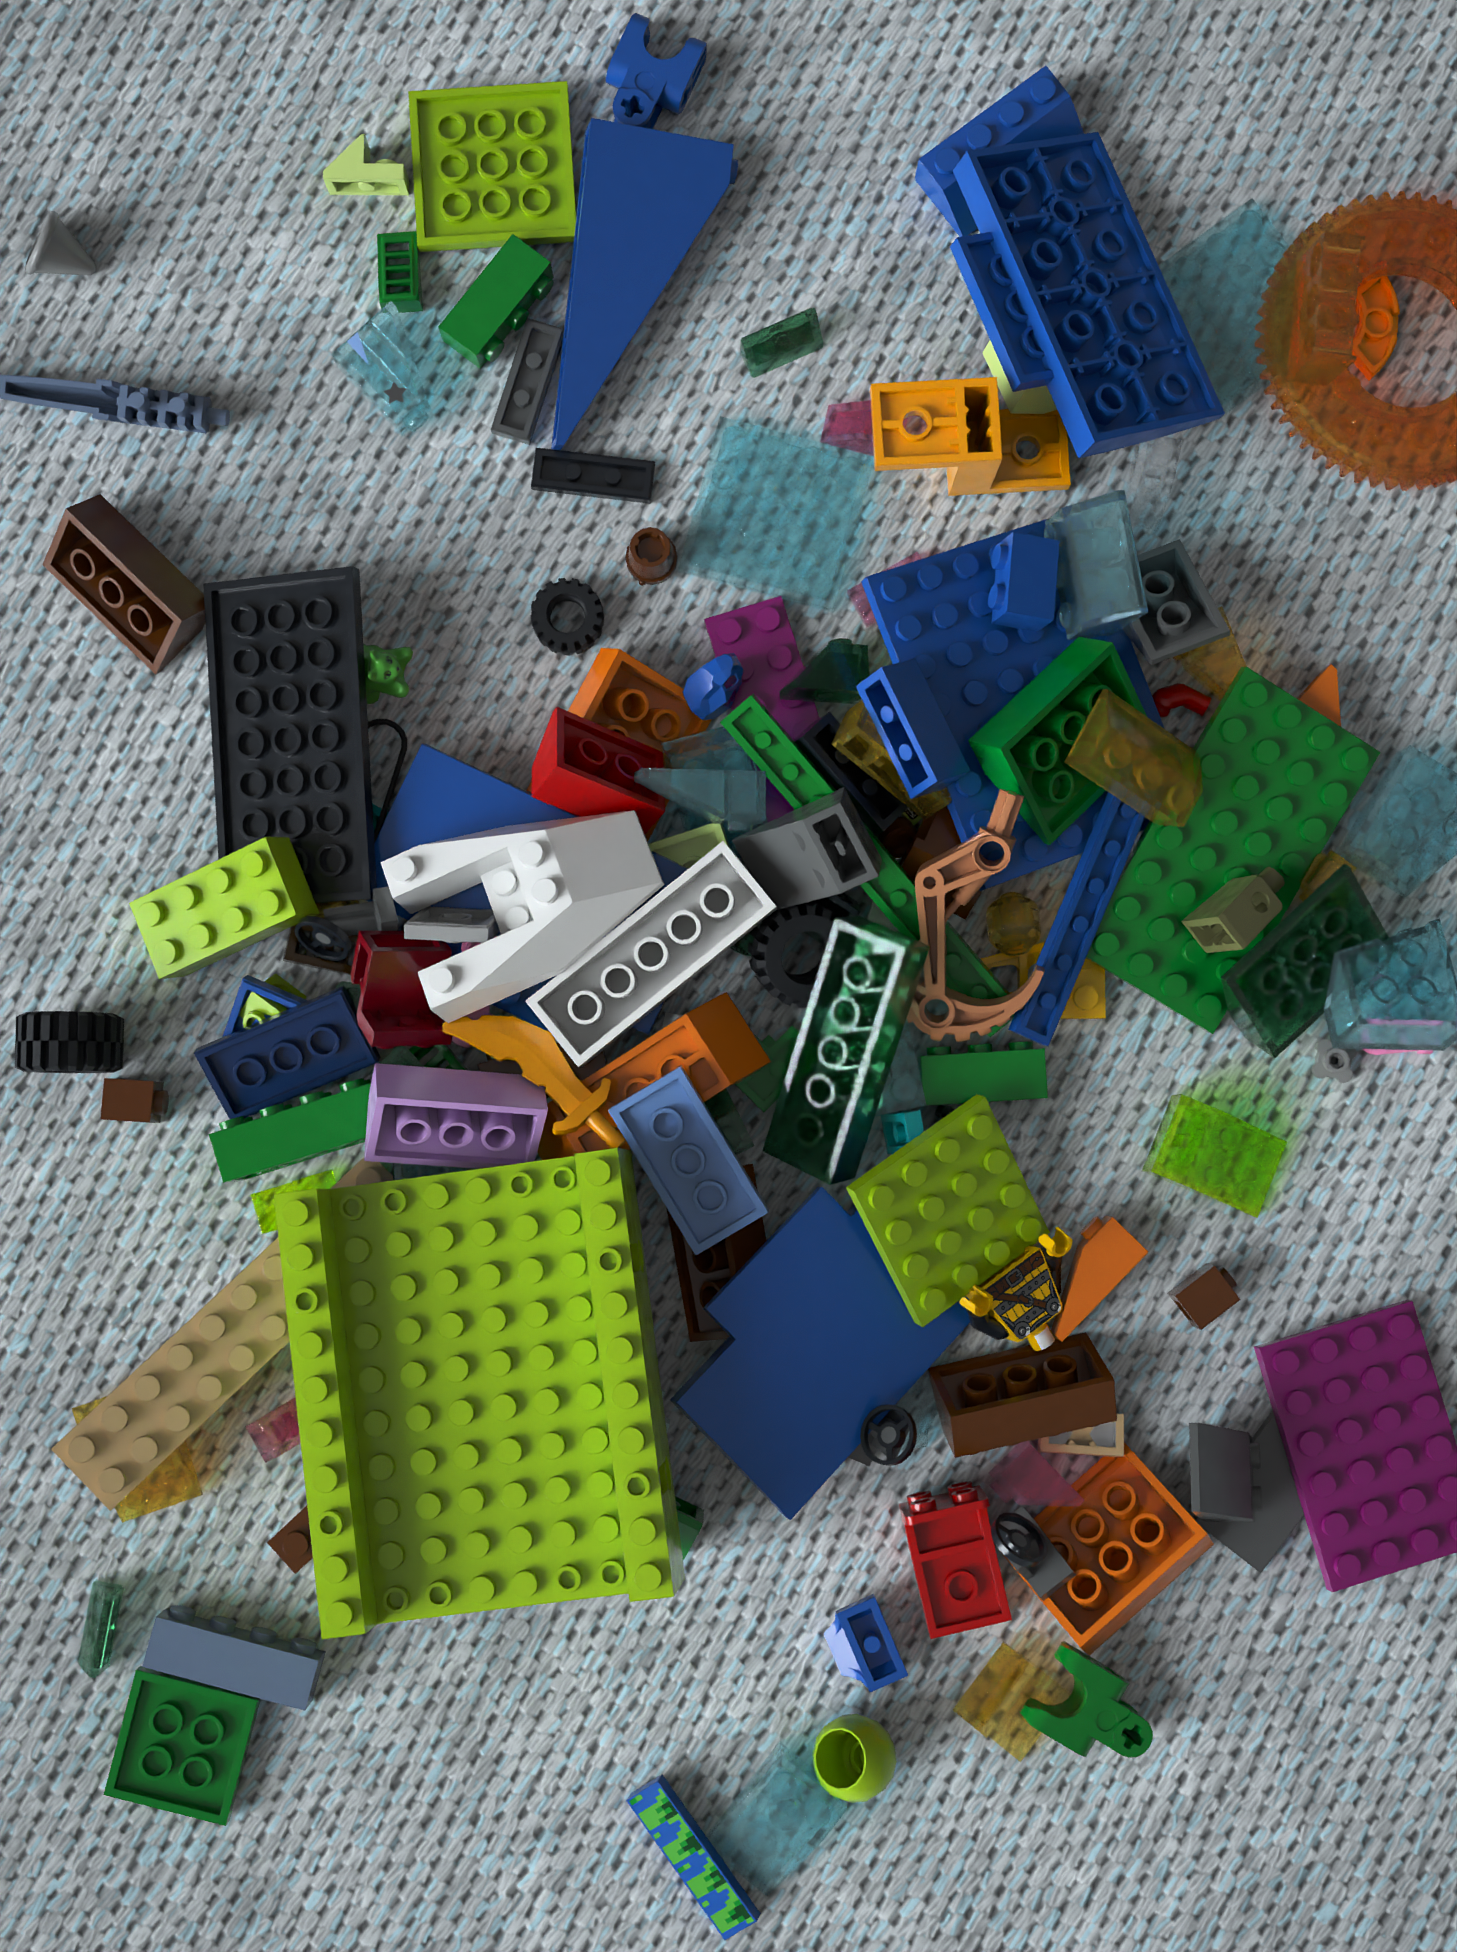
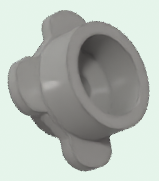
(1324, 1067)

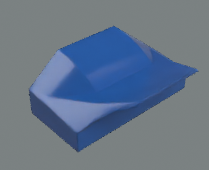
(865, 1645)

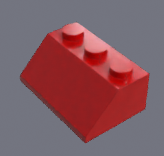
(593, 770)

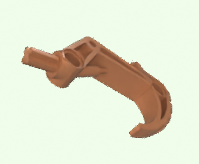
(968, 870)

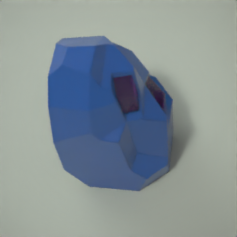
(714, 686)

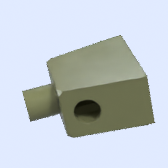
(1236, 912)

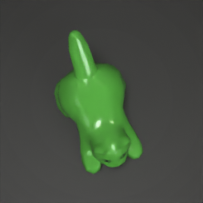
(385, 671)

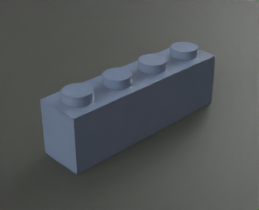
(234, 1657)

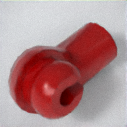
(1180, 695)

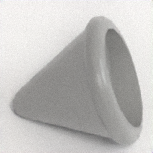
(58, 251)

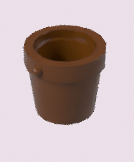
(651, 556)

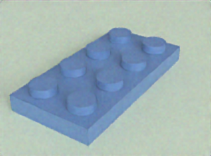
(688, 1160)

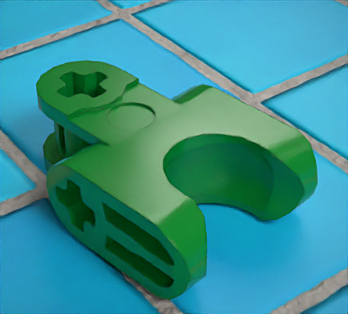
(1092, 1710)

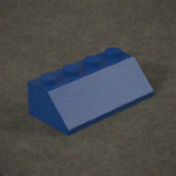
(1029, 112)

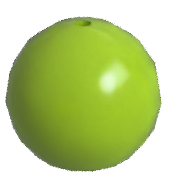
(837, 1760)

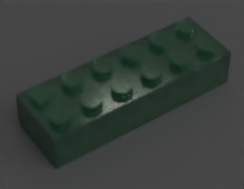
(845, 1048)

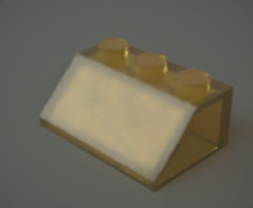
(1138, 761)

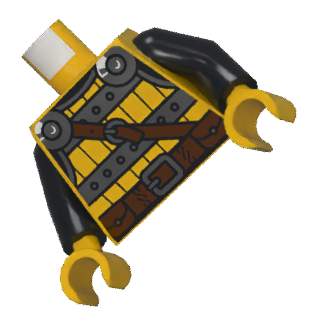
(1022, 1295)

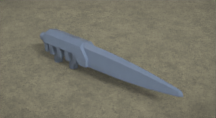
(117, 402)

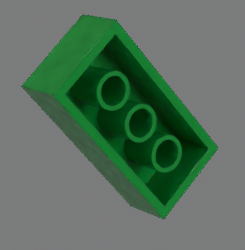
(291, 1133)

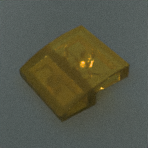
(999, 1693)

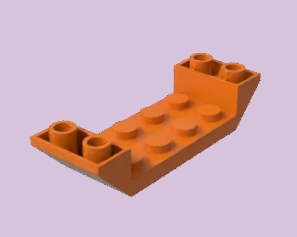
(709, 1044)

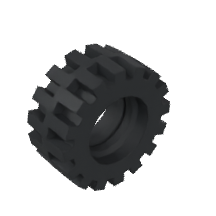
(562, 592)

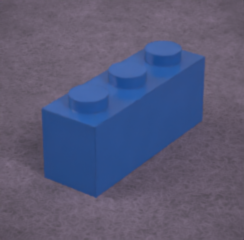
(912, 728)

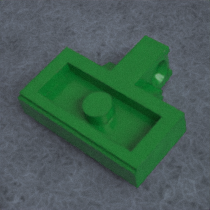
(766, 1083)

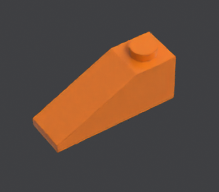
(1097, 1267)

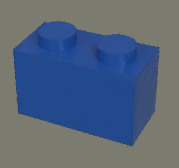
(1024, 581)

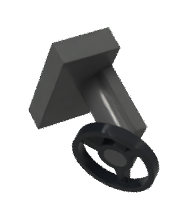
(348, 921)
(886, 1436)
(1031, 1552)

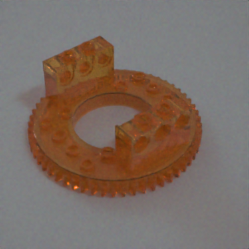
(1312, 333)

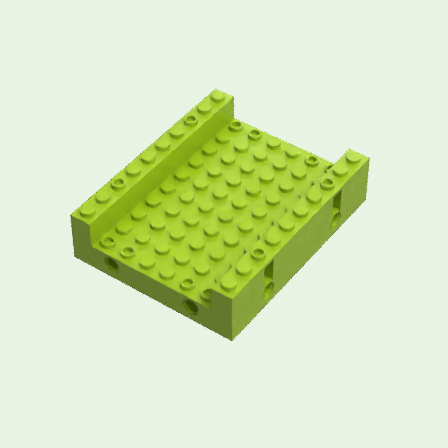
(478, 1392)

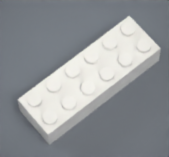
(651, 954)

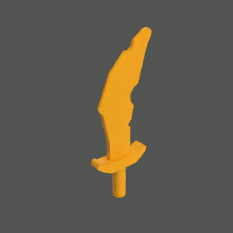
(543, 1065)

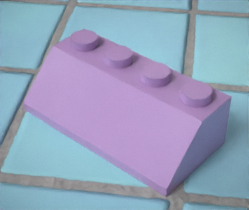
(452, 1117)

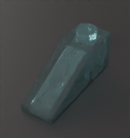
(718, 796)

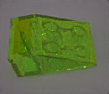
(1214, 1155)

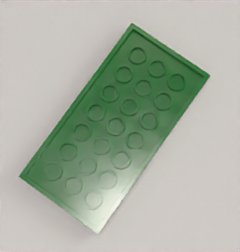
(1269, 799)

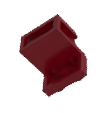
(392, 998)

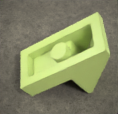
(355, 175)

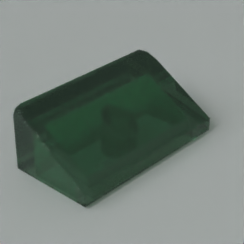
(781, 342)
(100, 1627)

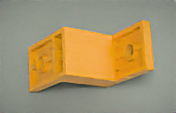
(967, 437)

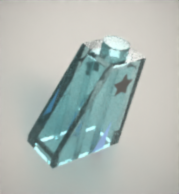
(385, 370)

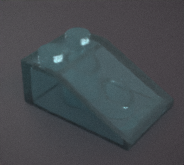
(775, 1820)

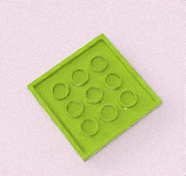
(492, 165)
(948, 1210)

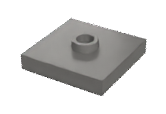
(452, 925)

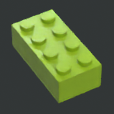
(223, 907)

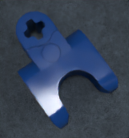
(649, 82)

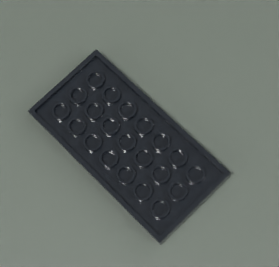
(293, 723)

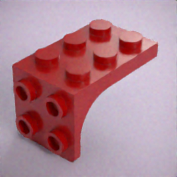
(955, 1559)

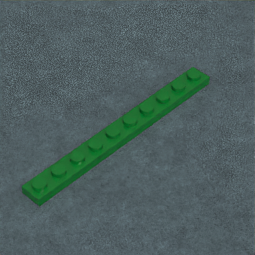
(893, 889)

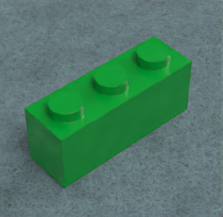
(497, 302)
(994, 1075)

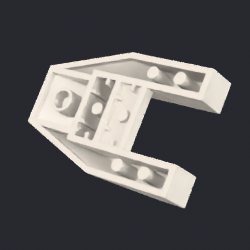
(550, 890)

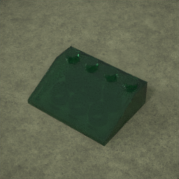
(1286, 976)

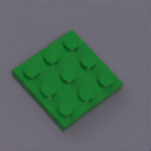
(182, 1746)

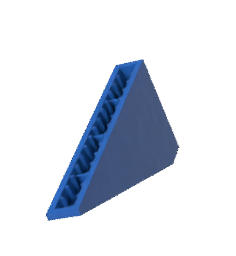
(635, 220)

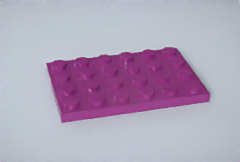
(1366, 1443)

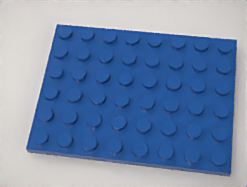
(943, 620)

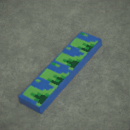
(693, 1857)

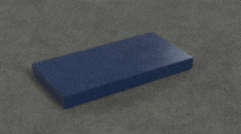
(287, 1054)

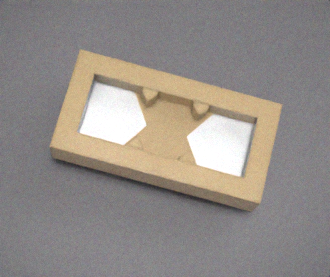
(1101, 1440)

